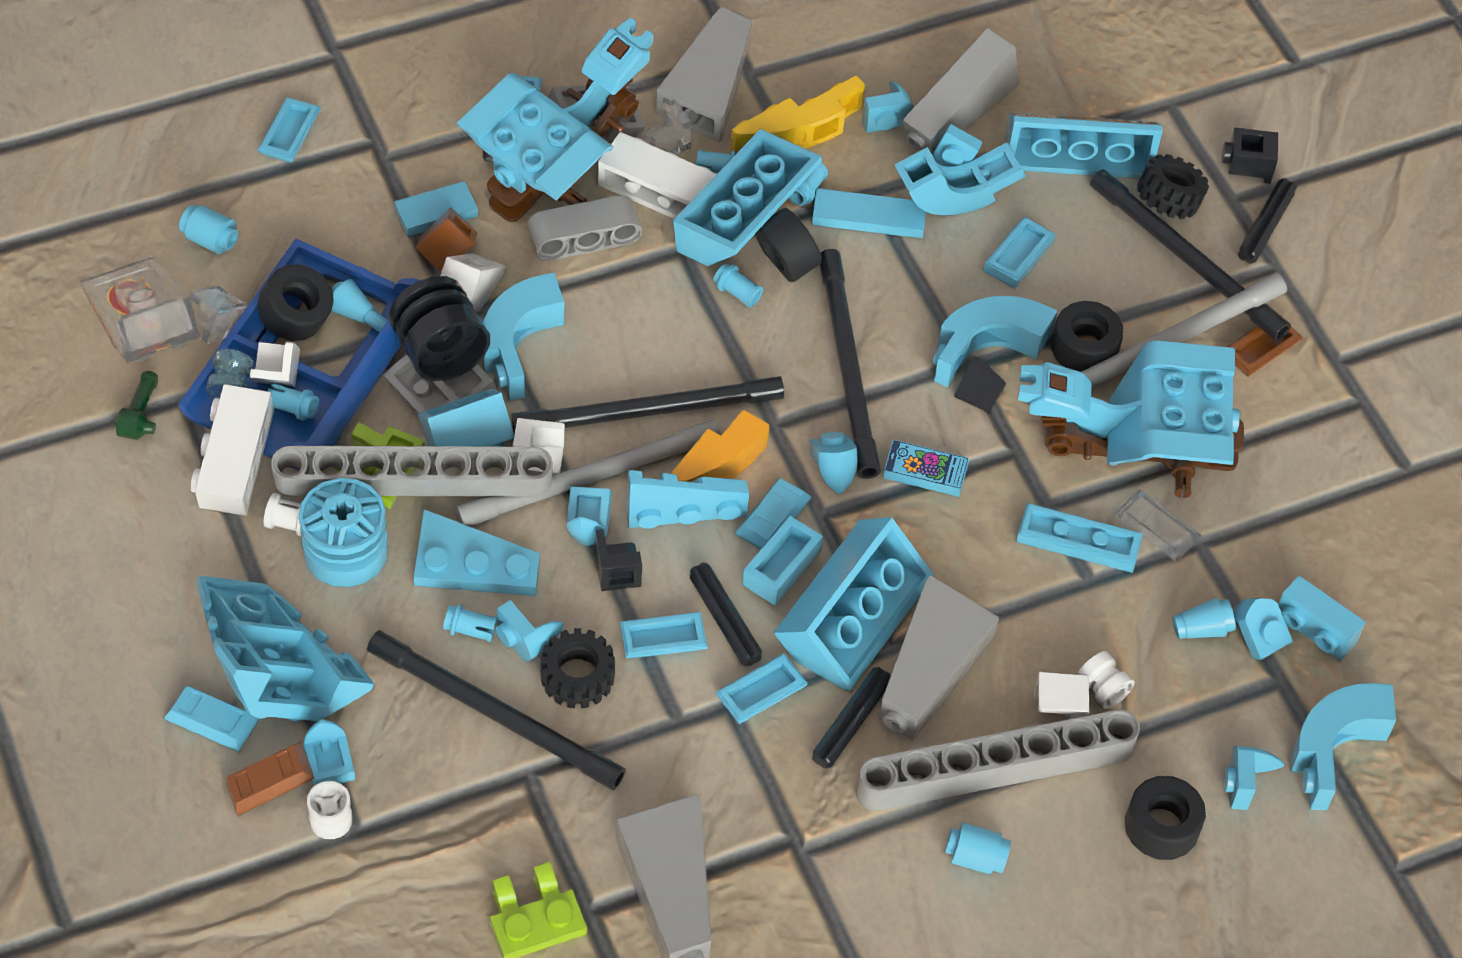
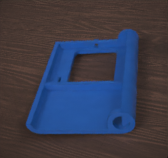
(338, 395)

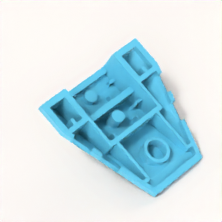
(272, 657)

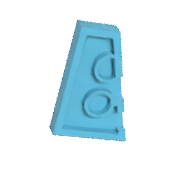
(674, 501)
(472, 560)

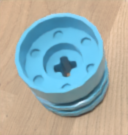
(343, 532)

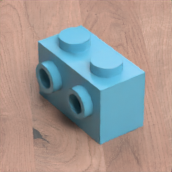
(470, 422)

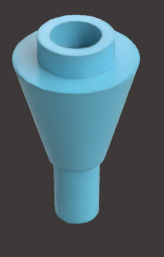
(353, 304)

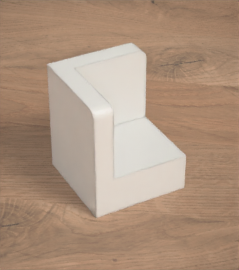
(276, 364)
(544, 435)
(1062, 694)

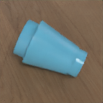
(1205, 620)

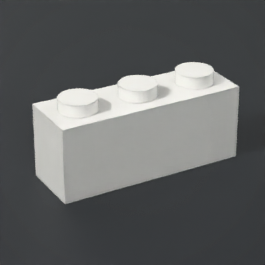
(651, 175)
(233, 450)

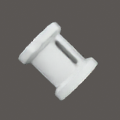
(282, 514)

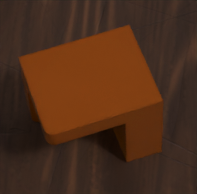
(446, 238)

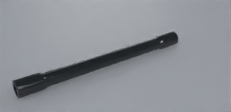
(1119, 195)
(834, 279)
(748, 392)
(587, 761)

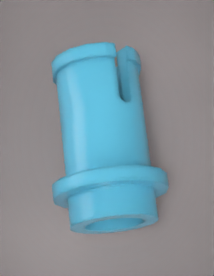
(713, 160)
(806, 191)
(738, 285)
(302, 404)
(469, 623)

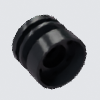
(439, 328)

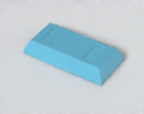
(289, 130)
(772, 511)
(663, 635)
(761, 688)
(212, 718)

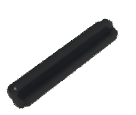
(1267, 220)
(725, 614)
(851, 718)

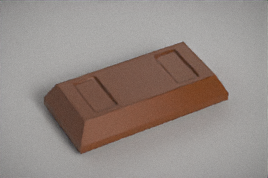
(1259, 349)
(269, 778)

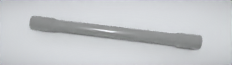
(1252, 296)
(492, 506)

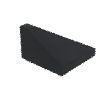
(980, 385)

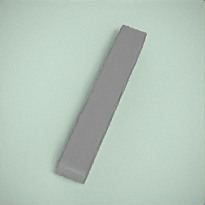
(430, 459)
(984, 773)

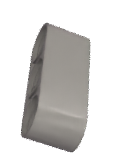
(584, 228)

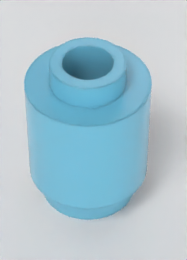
(209, 228)
(978, 848)

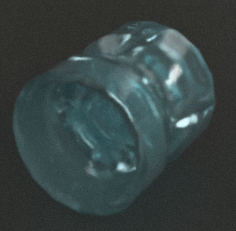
(230, 369)

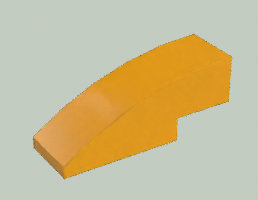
(725, 454)

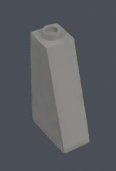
(709, 73)
(964, 92)
(936, 654)
(669, 874)

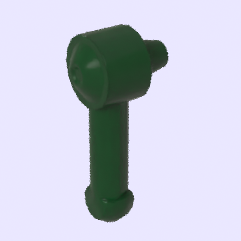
(132, 421)

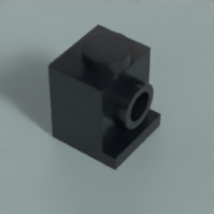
(1251, 153)

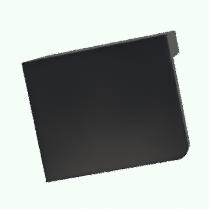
(617, 564)

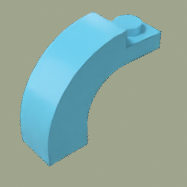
(961, 187)
(514, 315)
(992, 322)
(1344, 715)

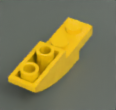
(807, 124)

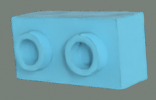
(782, 560)
(1320, 618)

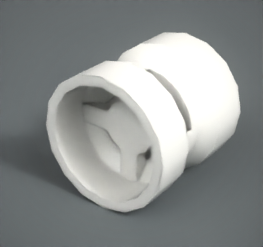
(1106, 681)
(326, 800)

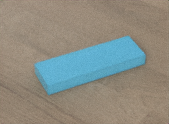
(868, 213)
(1079, 537)

